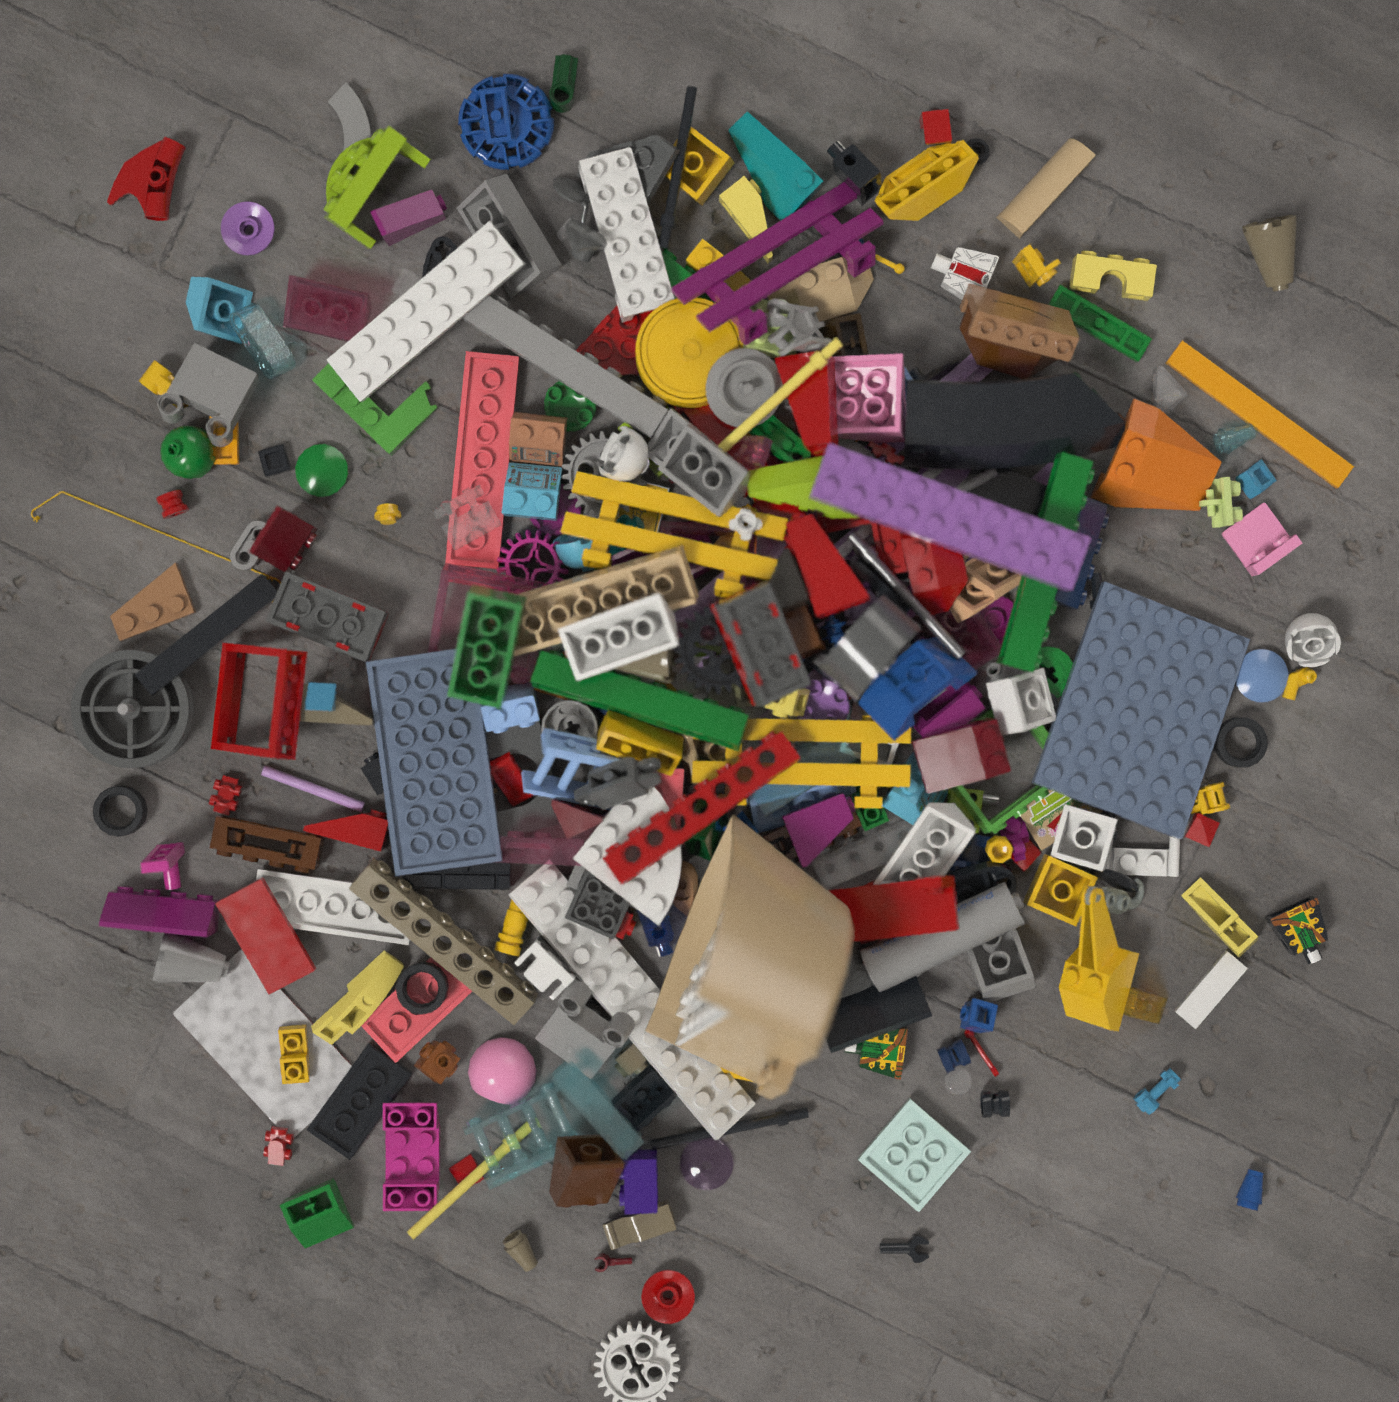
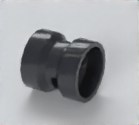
(995, 1103)

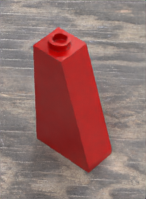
(812, 401)
(825, 572)

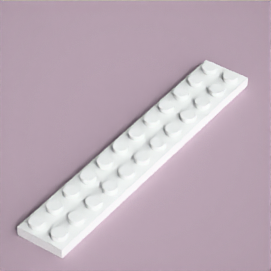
(624, 987)

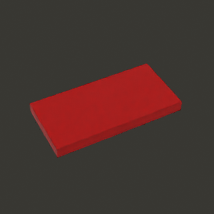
(265, 935)

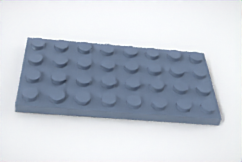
(432, 766)

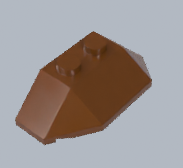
(1002, 357)

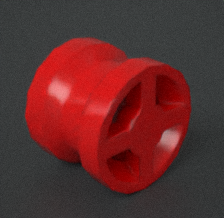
(172, 504)

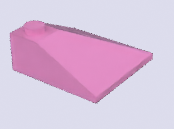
(871, 397)

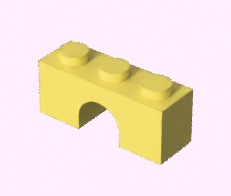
(1135, 276)

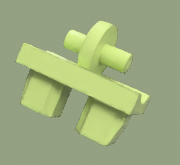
(1220, 502)

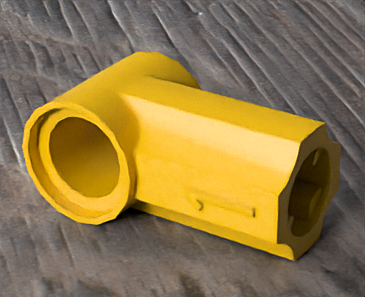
(158, 379)

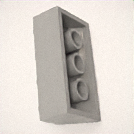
(502, 205)

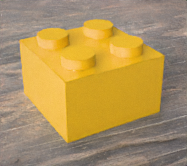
(703, 167)
(1058, 889)

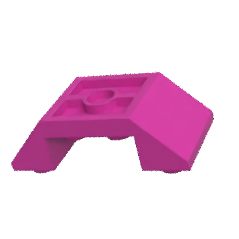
(411, 1156)

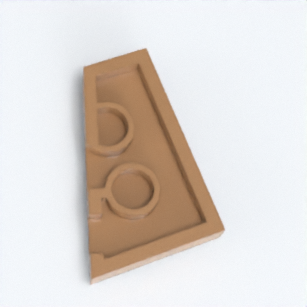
(154, 606)

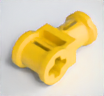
(1210, 799)

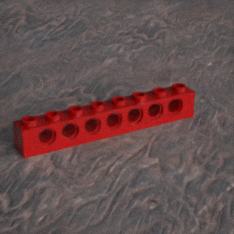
(616, 854)

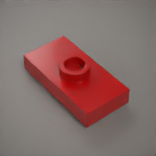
(509, 778)

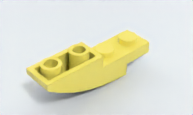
(364, 997)

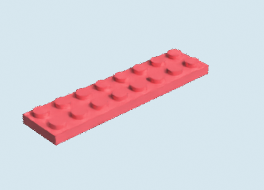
(484, 447)

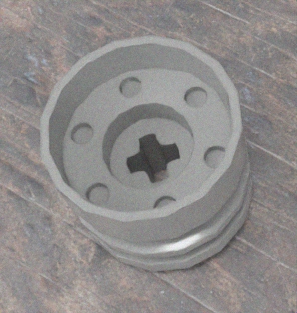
(564, 713)

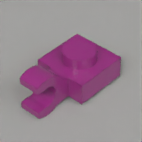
(1017, 835)

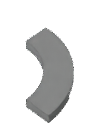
(352, 117)

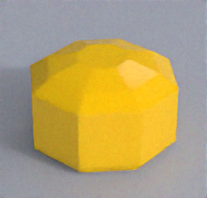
(999, 849)

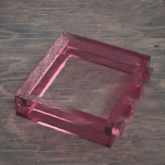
(490, 580)

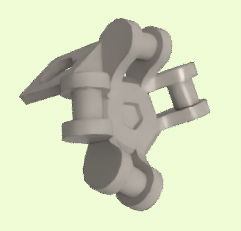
(800, 322)

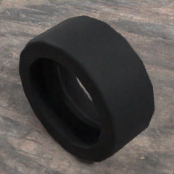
(1255, 756)
(99, 810)
(407, 1002)

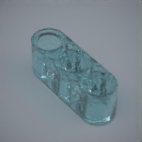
(262, 341)

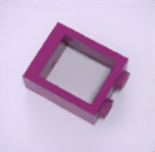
(949, 710)

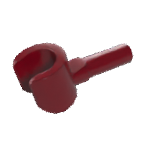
(611, 1262)

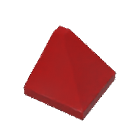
(1202, 829)
(464, 1168)

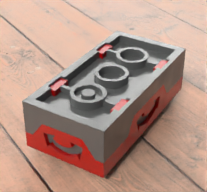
(327, 617)
(760, 644)

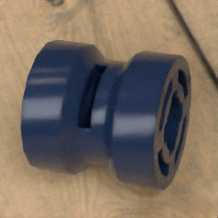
(948, 1058)

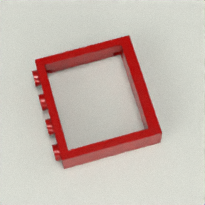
(285, 706)

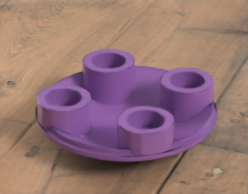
(826, 701)

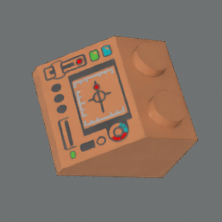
(537, 439)

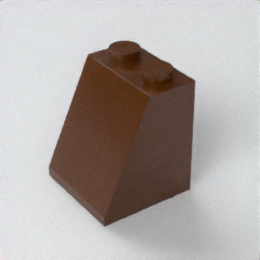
(584, 1171)

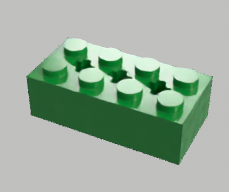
(471, 655)

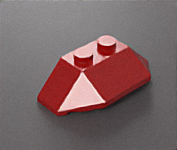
(934, 573)

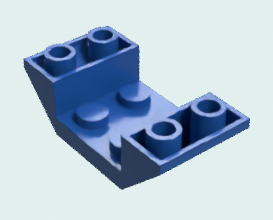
(912, 683)

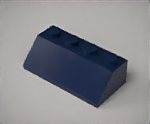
(1090, 521)

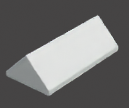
(619, 636)
(929, 845)

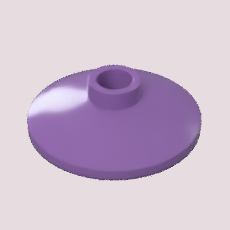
(238, 219)

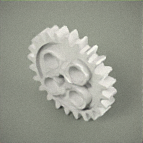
(659, 1355)

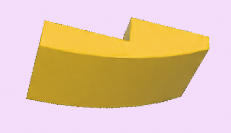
(294, 1054)

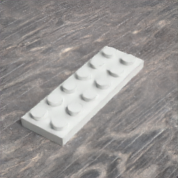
(329, 907)

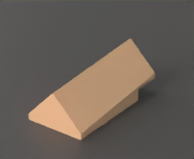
(984, 586)

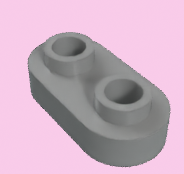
(244, 544)

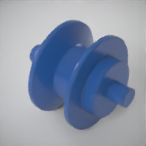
(833, 629)

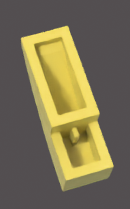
(1219, 917)

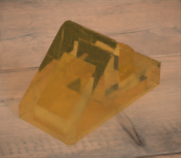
(1144, 1005)

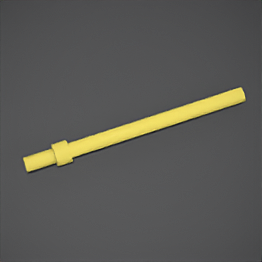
(817, 360)
(464, 1185)

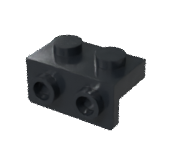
(644, 1098)

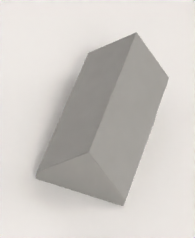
(697, 464)

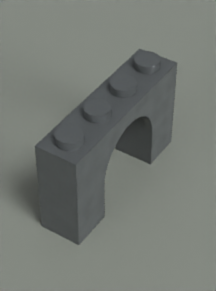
(539, 812)

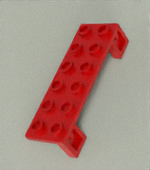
(901, 908)

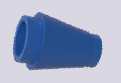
(1251, 1190)

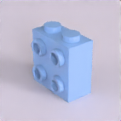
(519, 708)

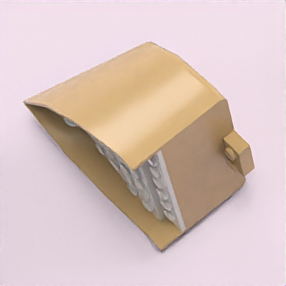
(755, 964)

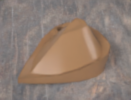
(686, 888)

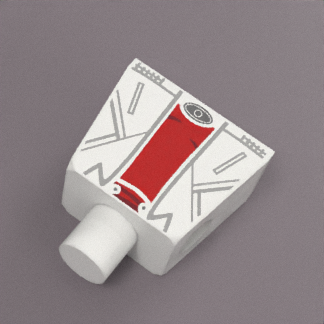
(965, 268)

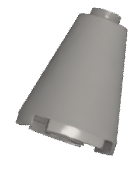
(188, 961)

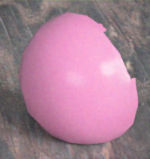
(502, 1070)

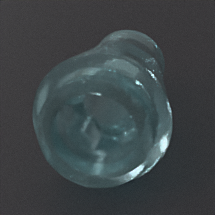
(1231, 438)

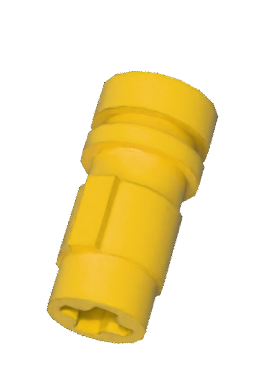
(512, 932)

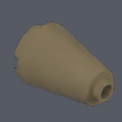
(1273, 249)
(655, 666)

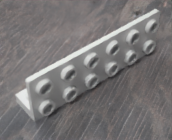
(629, 231)

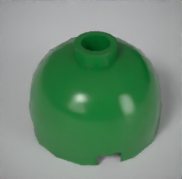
(187, 452)

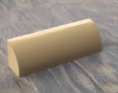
(1045, 187)

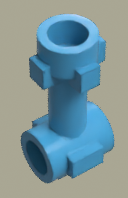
(1147, 1101)

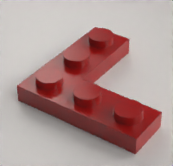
(887, 540)

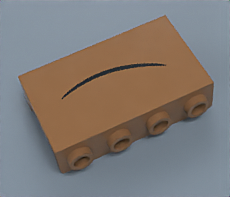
(1020, 322)

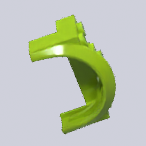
(373, 158)

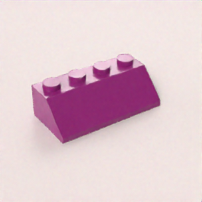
(160, 912)

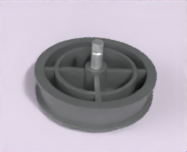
(120, 717)

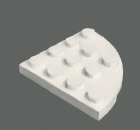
(655, 887)

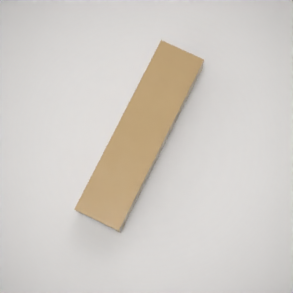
(603, 591)

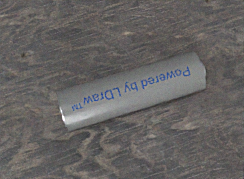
(980, 921)

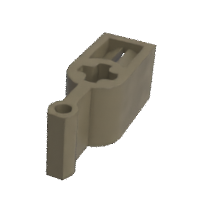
(640, 1227)

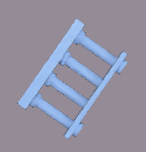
(565, 746)

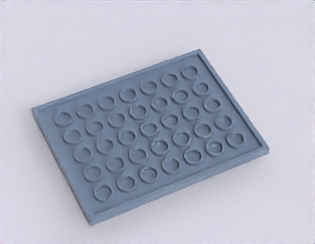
(1141, 710)

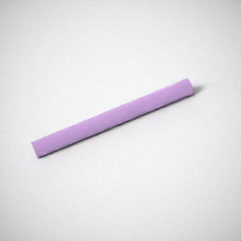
(313, 788)

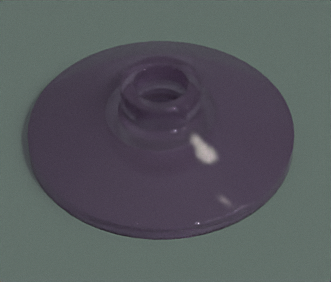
(706, 1150)

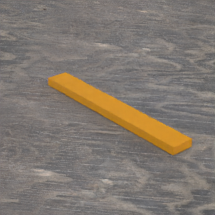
(1259, 414)

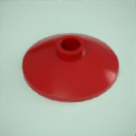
(672, 1309)

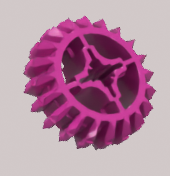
(537, 542)

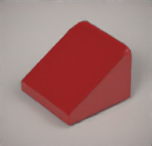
(1031, 855)

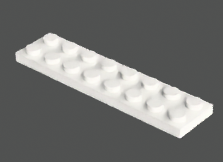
(426, 311)

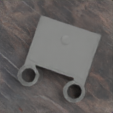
(212, 387)
(581, 1033)

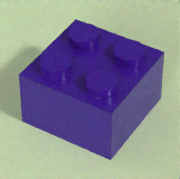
(640, 1184)

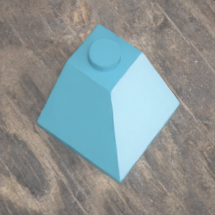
(212, 303)

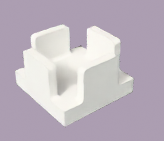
(546, 968)

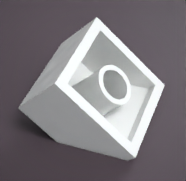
(1021, 701)
(1084, 838)

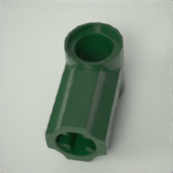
(564, 82)

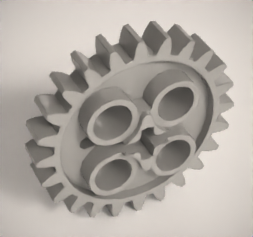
(590, 455)

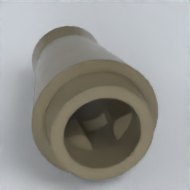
(520, 1250)

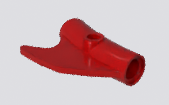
(140, 175)

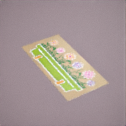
(1044, 812)

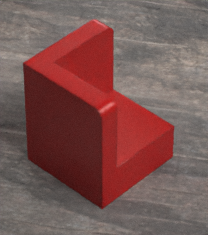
(936, 126)

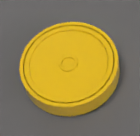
(678, 351)

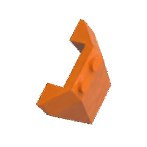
(1156, 465)

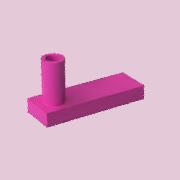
(165, 859)

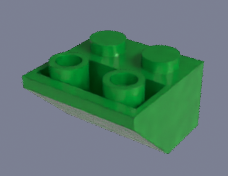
(317, 1213)

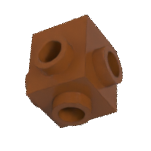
(437, 1061)

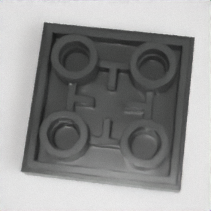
(597, 906)

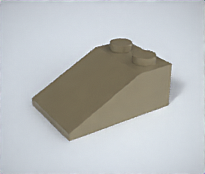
(344, 713)

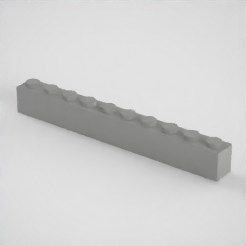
(567, 365)

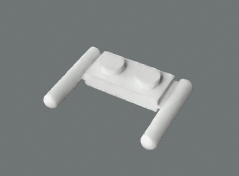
(1146, 861)

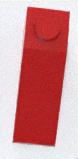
(363, 829)

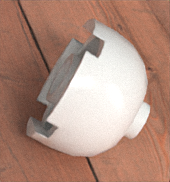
(624, 455)
(1312, 640)

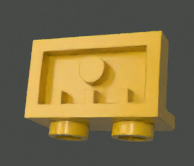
(1031, 267)

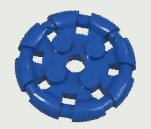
(521, 128)

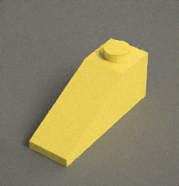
(746, 208)

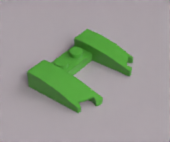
(386, 430)

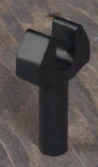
(907, 1248)

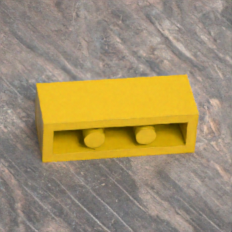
(638, 740)

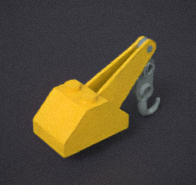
(1098, 971)

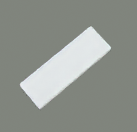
(1210, 989)

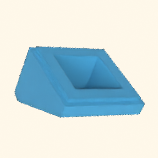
(1255, 479)
(321, 697)

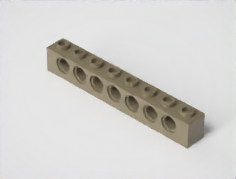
(448, 955)

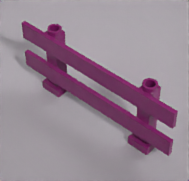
(835, 239)

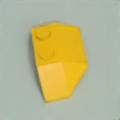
(926, 181)

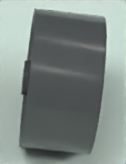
(869, 647)

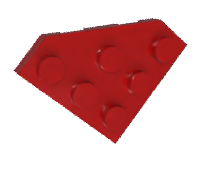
(615, 342)

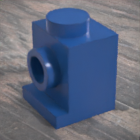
(973, 1016)

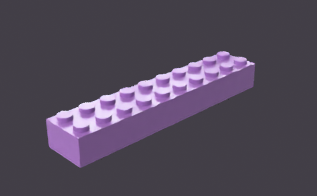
(949, 518)

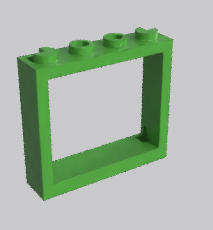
(1014, 809)

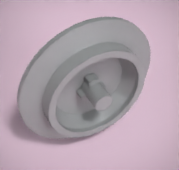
(741, 384)

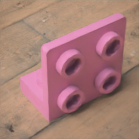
(1259, 540)

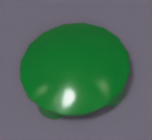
(567, 403)
(321, 470)

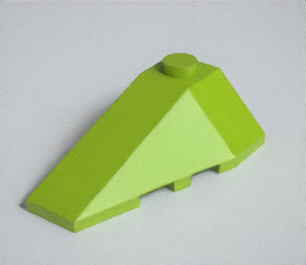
(791, 485)

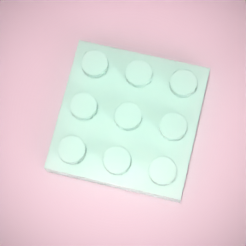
(914, 1154)

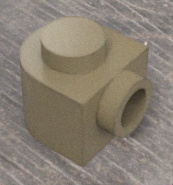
(630, 1060)

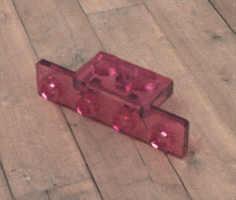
(539, 849)

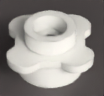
(745, 516)

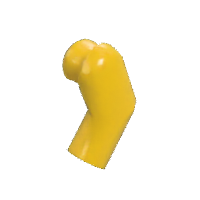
(1297, 679)

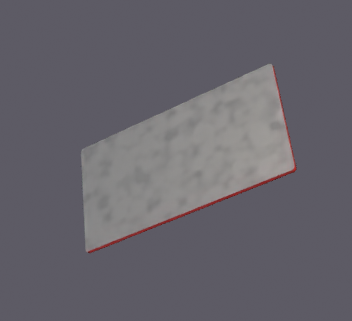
(240, 1031)

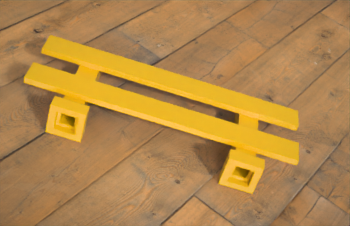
(607, 532)
(866, 775)

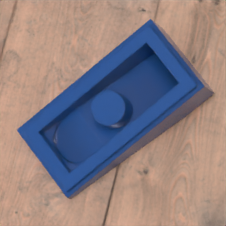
(496, 114)

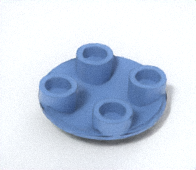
(1262, 676)

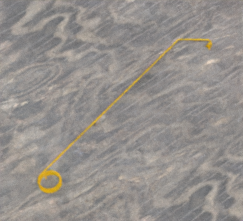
(37, 519)

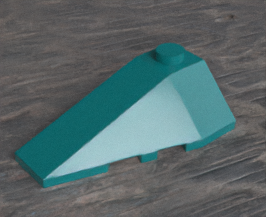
(780, 174)

